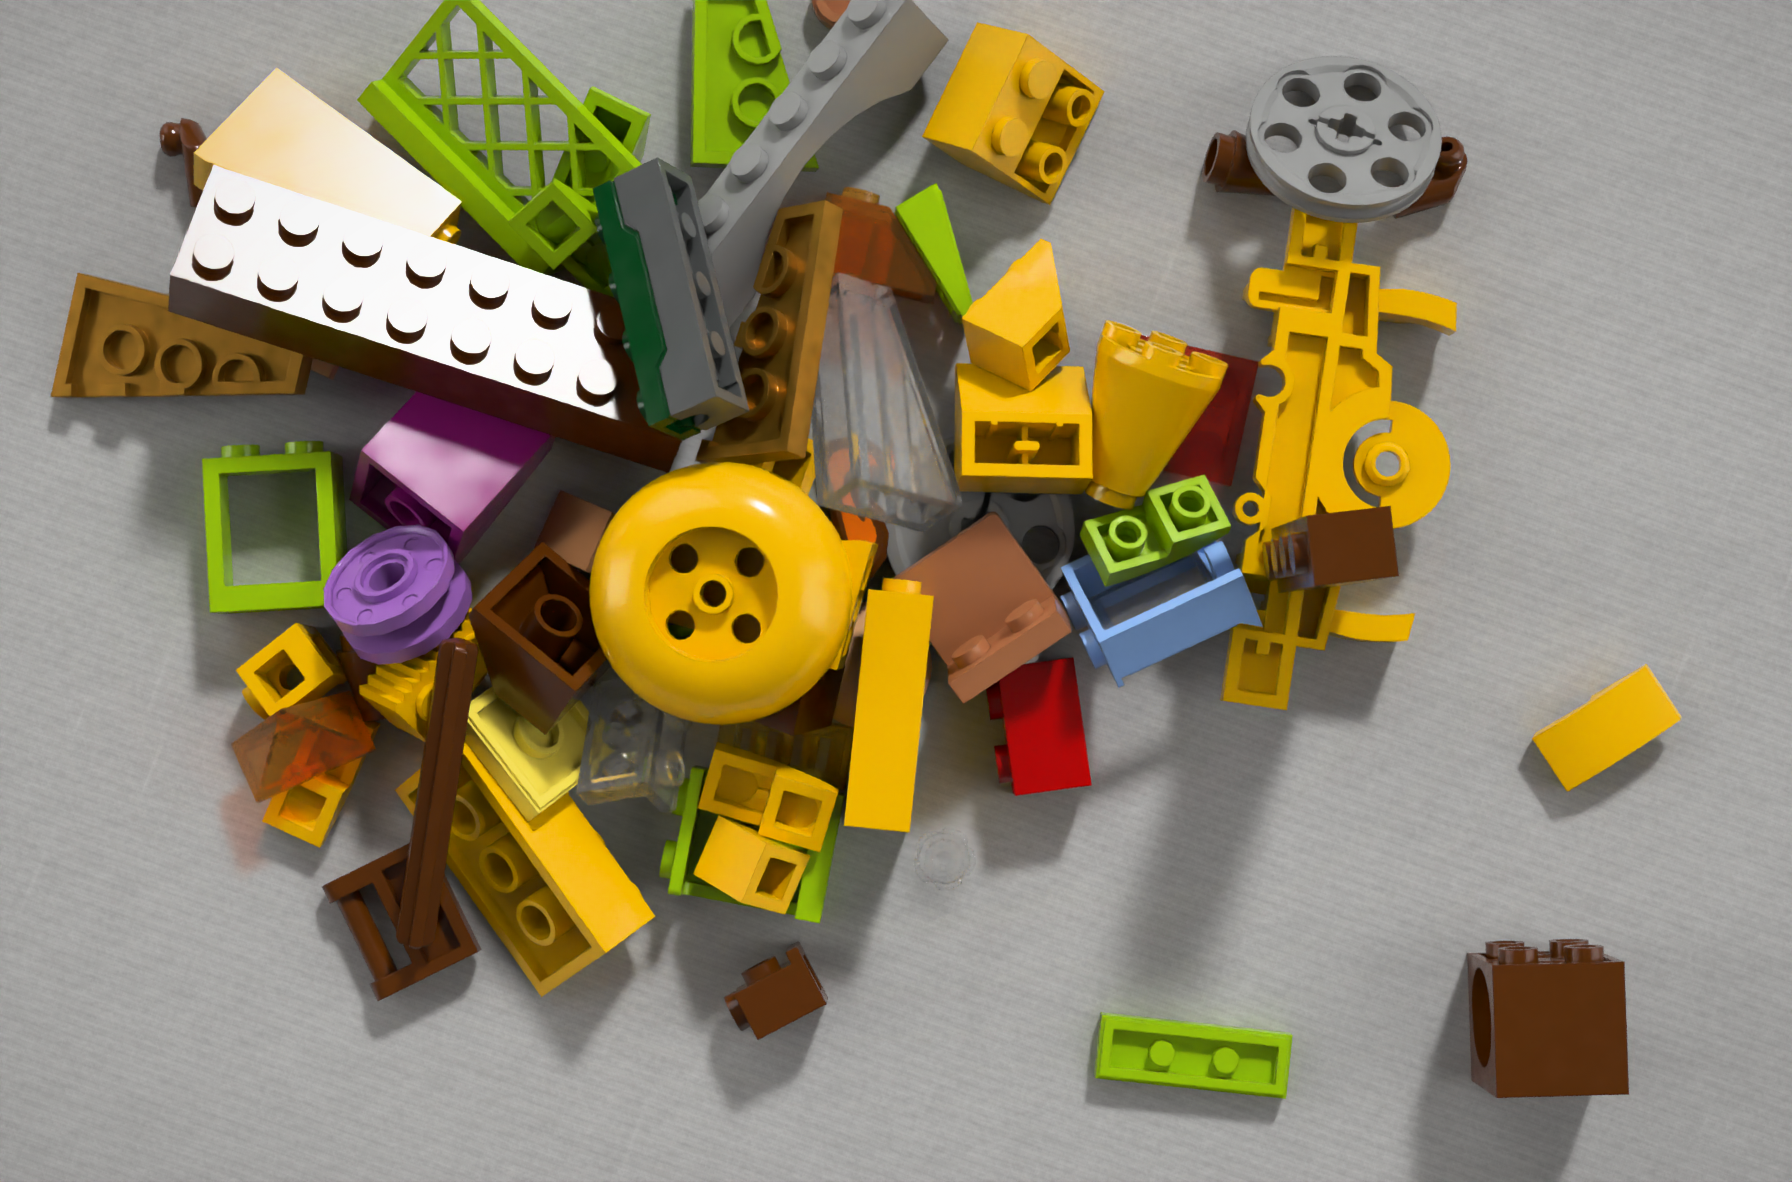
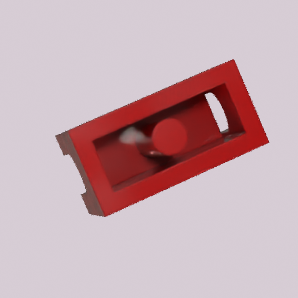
(1041, 728)

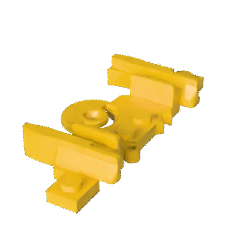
(1330, 389)

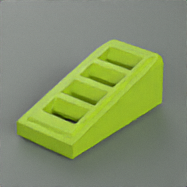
(930, 232)

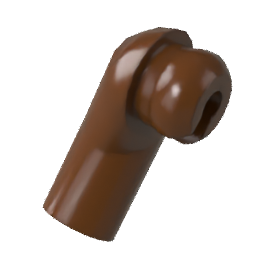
(184, 139)
(1445, 180)

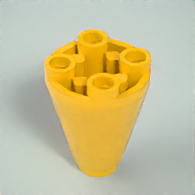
(1143, 408)

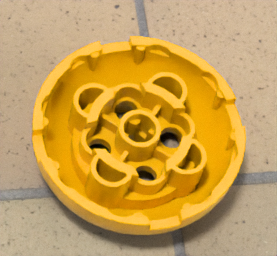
(796, 597)

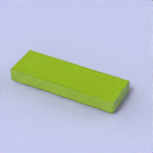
(1193, 1055)

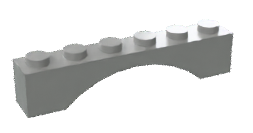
(864, 59)

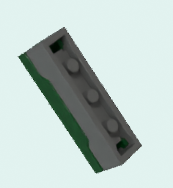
(669, 300)

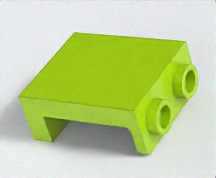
(682, 856)

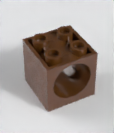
(1547, 1020)

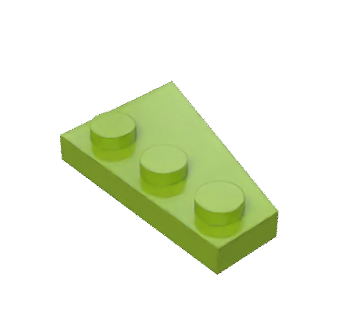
(733, 77)

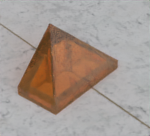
(302, 744)

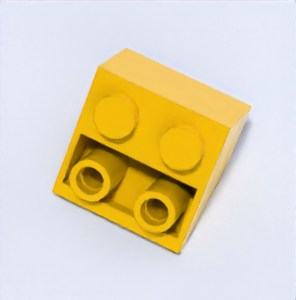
(1013, 111)
(1021, 437)

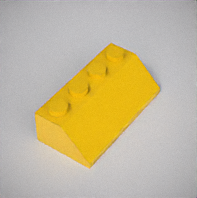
(537, 882)

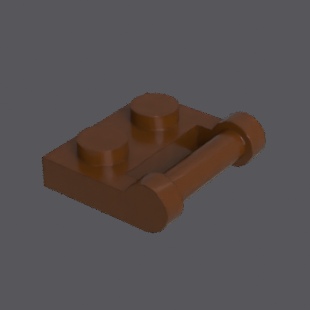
(453, 934)

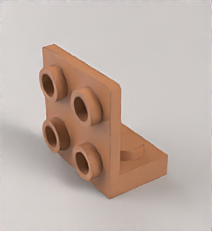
(987, 605)

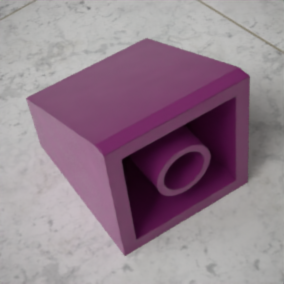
(445, 469)

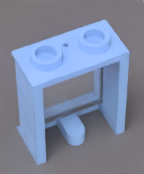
(1158, 611)

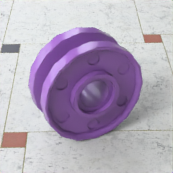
(398, 594)

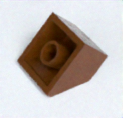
(539, 638)

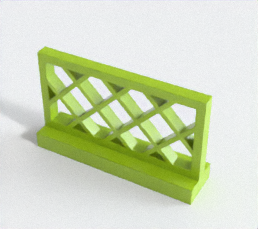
(456, 161)

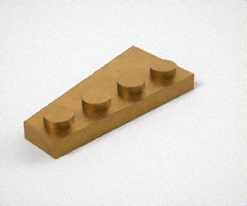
(782, 340)

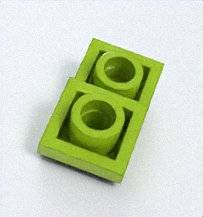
(1160, 531)

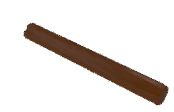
(437, 792)

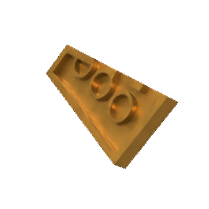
(131, 346)

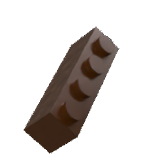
(1332, 550)

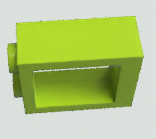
(246, 460)

